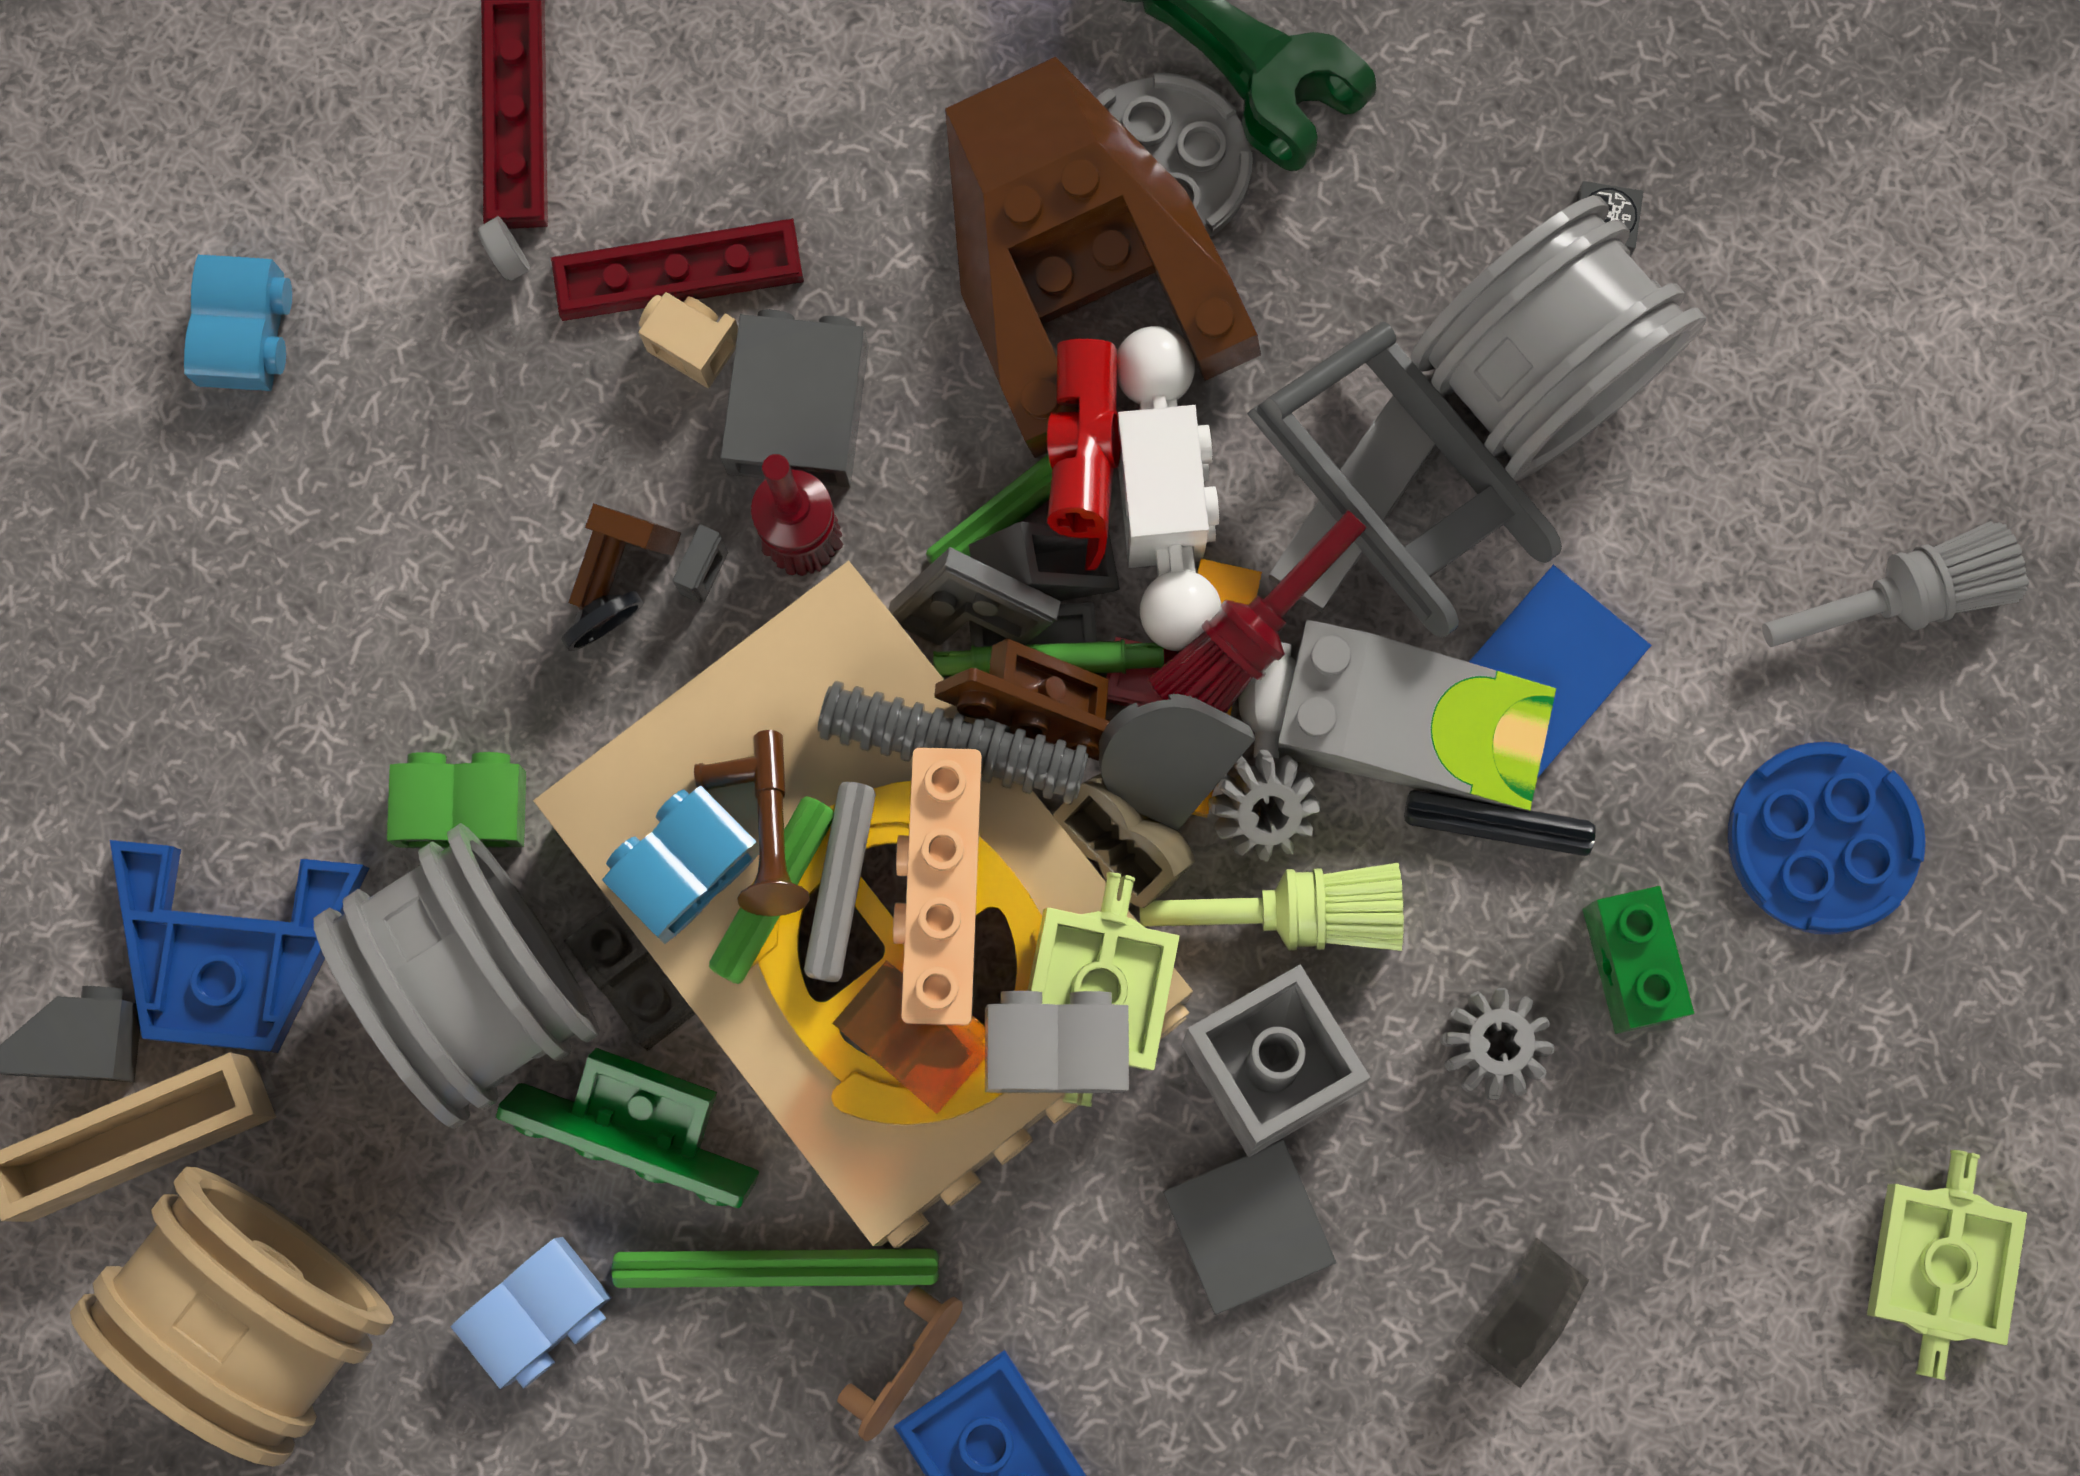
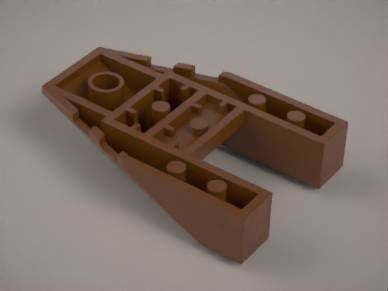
(1065, 211)

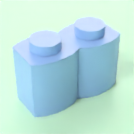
(532, 1313)

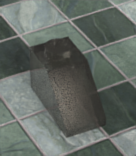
(1524, 1314)

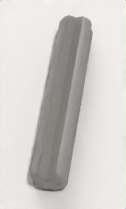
(840, 881)

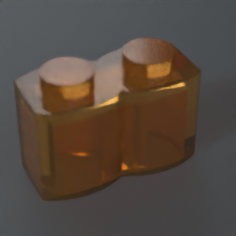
(922, 1057)

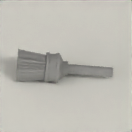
(1924, 586)

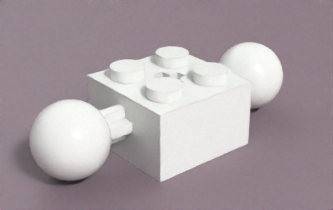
(1162, 485)

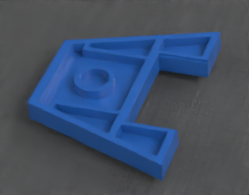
(219, 974)

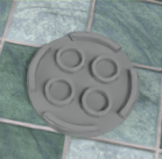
(1192, 136)

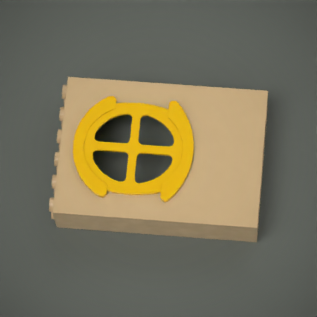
(843, 1111)

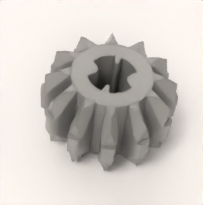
(1269, 827)
(1475, 1046)

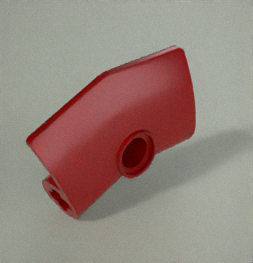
(1084, 443)

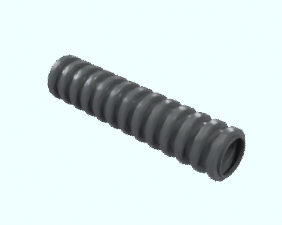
(905, 728)

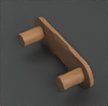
(878, 1412)

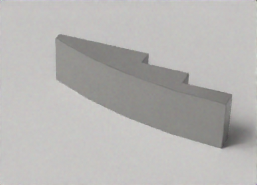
(1381, 473)

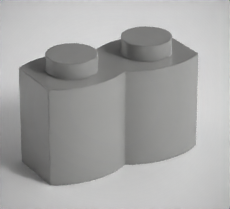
(1056, 1046)

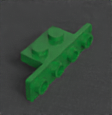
(636, 1121)

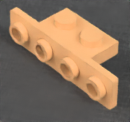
(941, 887)

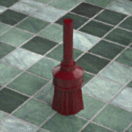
(794, 518)
(1244, 637)

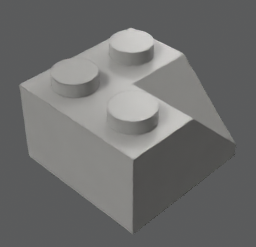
(1274, 1060)

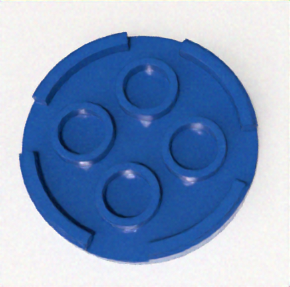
(1826, 838)

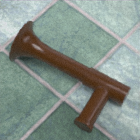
(773, 889)

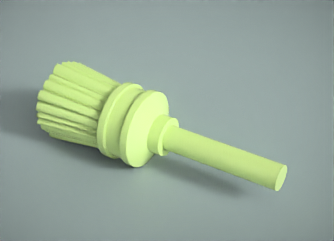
(1306, 909)

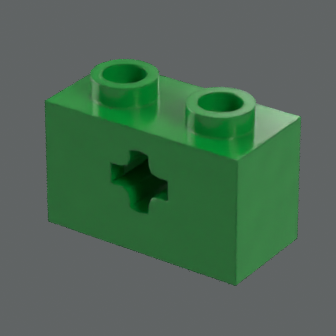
(1638, 959)

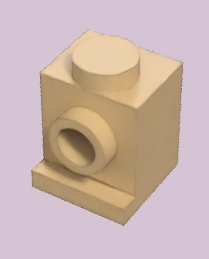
(688, 336)

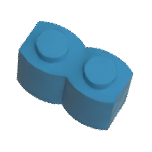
(236, 323)
(680, 863)

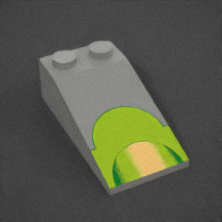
(1414, 717)

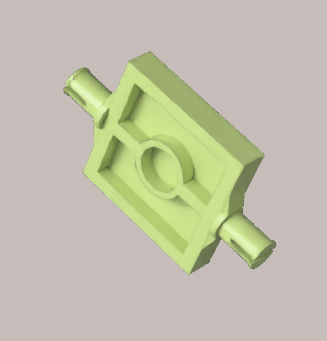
(1108, 955)
(1947, 1264)

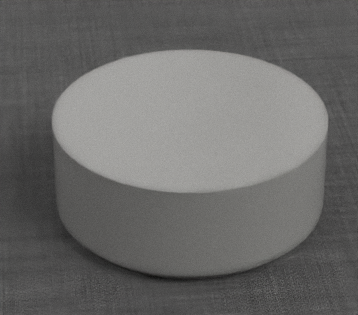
(503, 249)

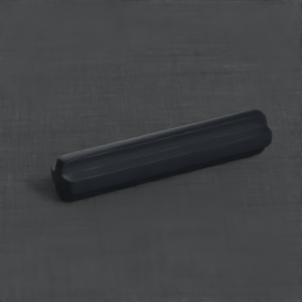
(1500, 823)

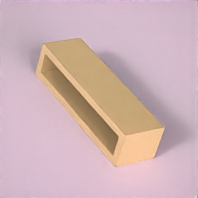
(131, 1137)

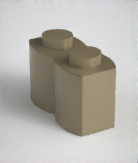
(1125, 841)

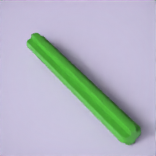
(775, 1268)

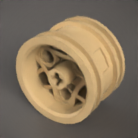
(230, 1318)

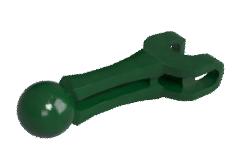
(1272, 73)

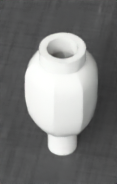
(1265, 702)

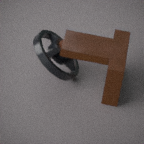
(598, 609)

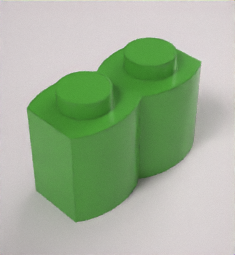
(437, 796)

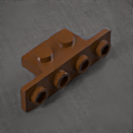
(1033, 695)

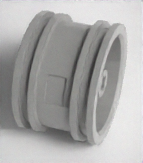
(1556, 336)
(454, 977)

